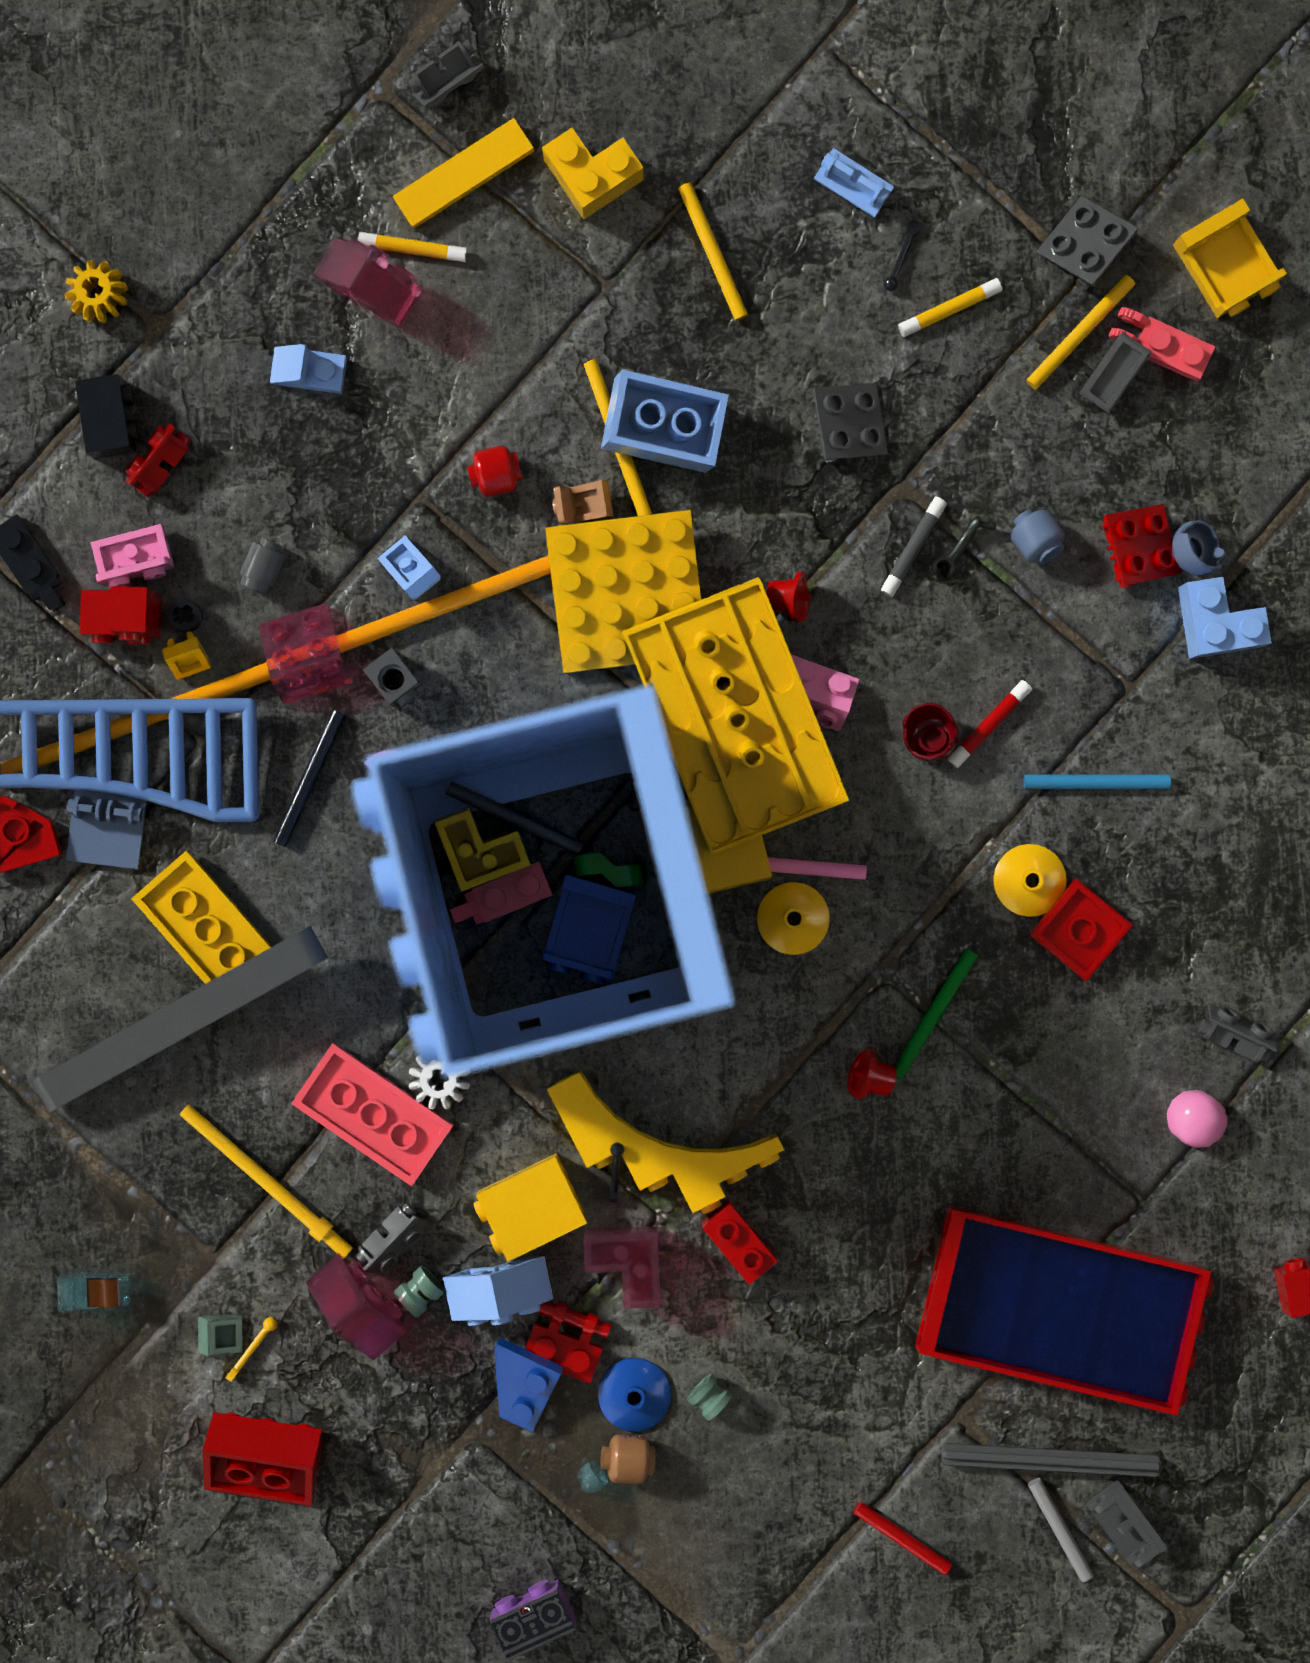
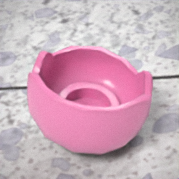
(1197, 1118)

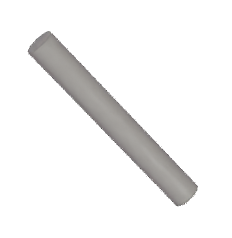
(1060, 1529)

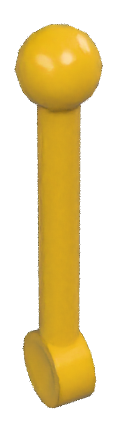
(269, 1324)

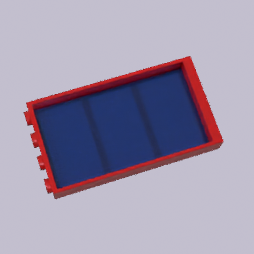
(1064, 1310)

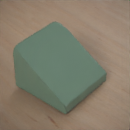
(220, 1334)

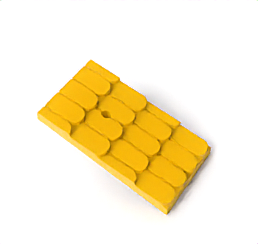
(742, 746)

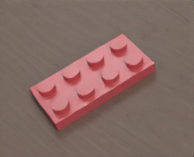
(372, 1114)

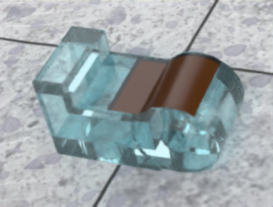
(93, 1290)

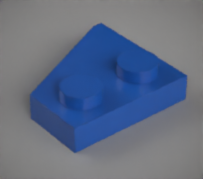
(523, 1383)

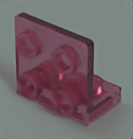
(303, 654)

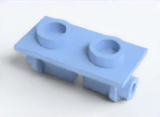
(853, 182)

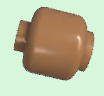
(628, 1459)

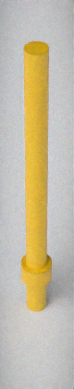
(625, 461)
(319, 1228)

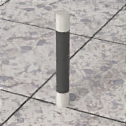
(913, 546)

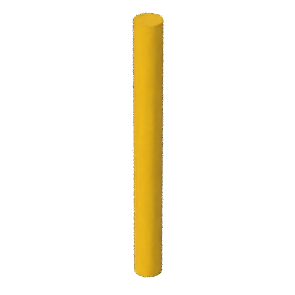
(713, 251)
(1080, 332)

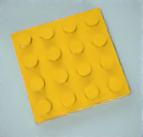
(616, 578)

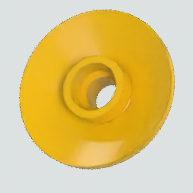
(1011, 880)
(773, 918)

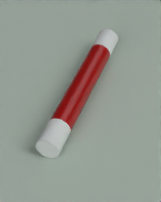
(990, 723)

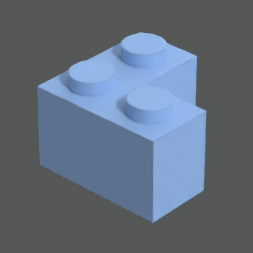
(1210, 625)
(498, 1291)

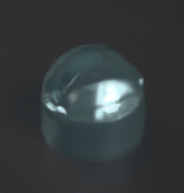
(591, 1477)

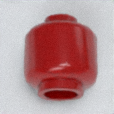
(494, 471)

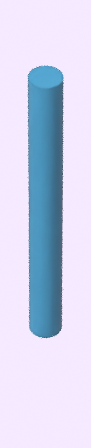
(1096, 781)

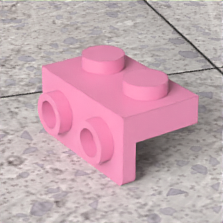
(132, 556)
(827, 691)

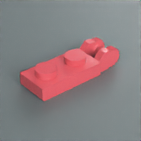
(1168, 345)

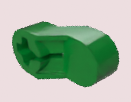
(618, 875)

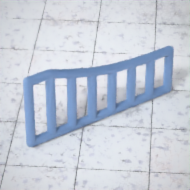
(139, 788)

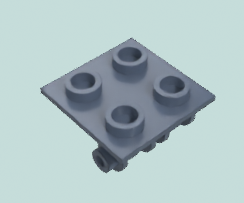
(105, 829)

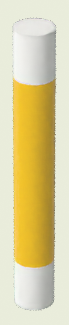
(414, 247)
(950, 307)

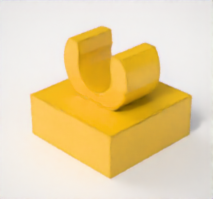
(186, 657)

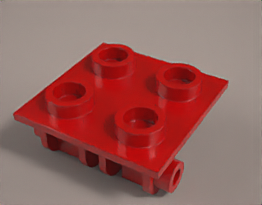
(1140, 545)

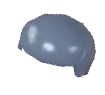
(1197, 548)

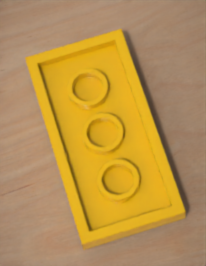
(199, 919)

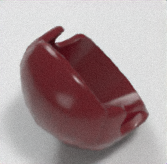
(930, 732)

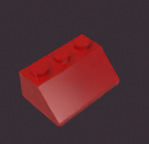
(261, 1458)

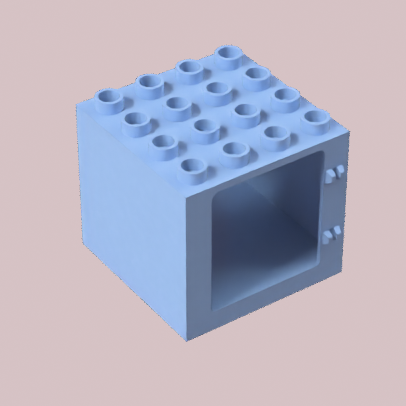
(509, 765)

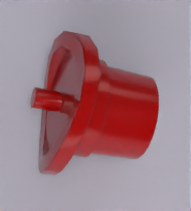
(790, 596)
(870, 1076)

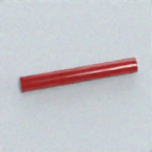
(902, 1538)

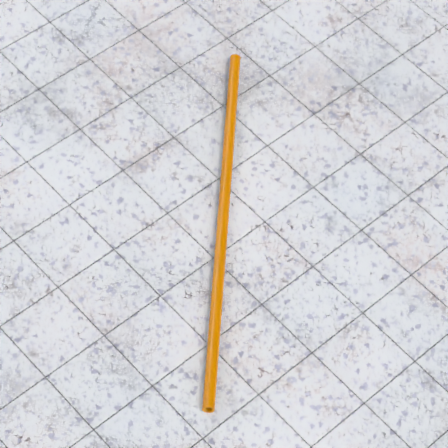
(346, 641)

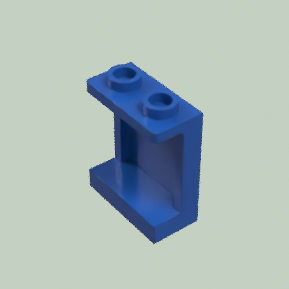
(588, 929)

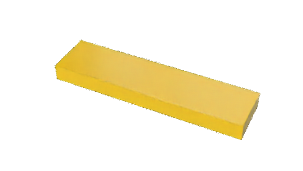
(463, 173)

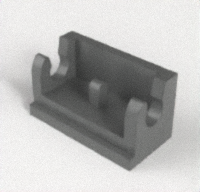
(1126, 1525)

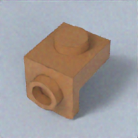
(583, 502)

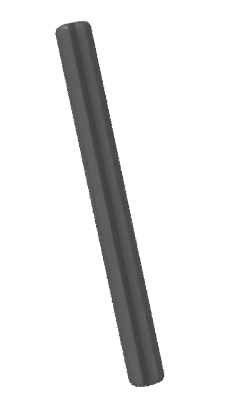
(1050, 1460)

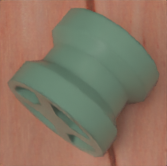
(709, 1397)

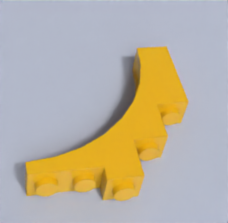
(649, 1159)

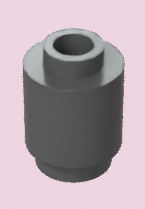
(262, 565)

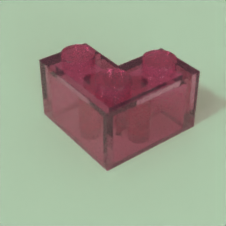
(369, 279)
(631, 1252)
(355, 1307)

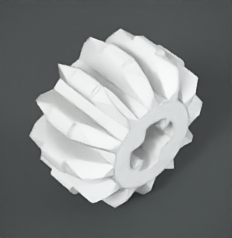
(434, 1091)

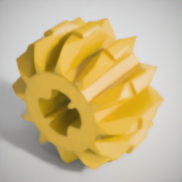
(92, 278)

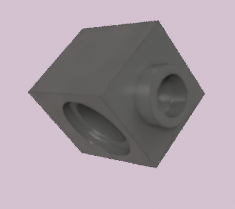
(385, 664)

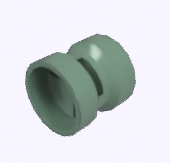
(419, 1291)

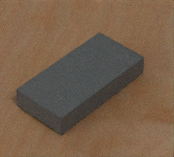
(1115, 372)

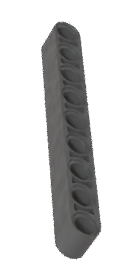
(180, 1019)

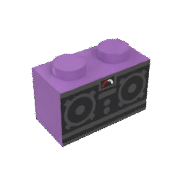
(532, 1618)

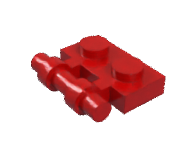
(574, 1353)

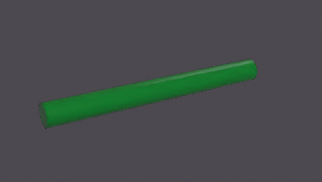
(934, 1013)

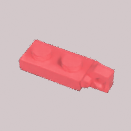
(504, 895)

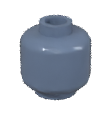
(1038, 536)

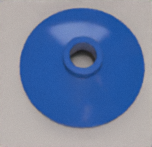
(637, 1376)

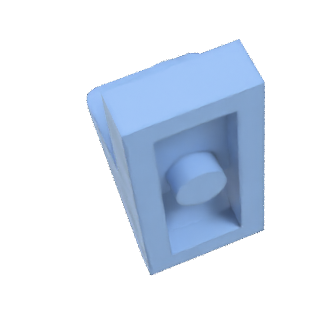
(308, 369)
(409, 568)

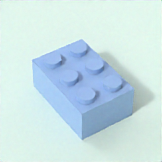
(664, 421)

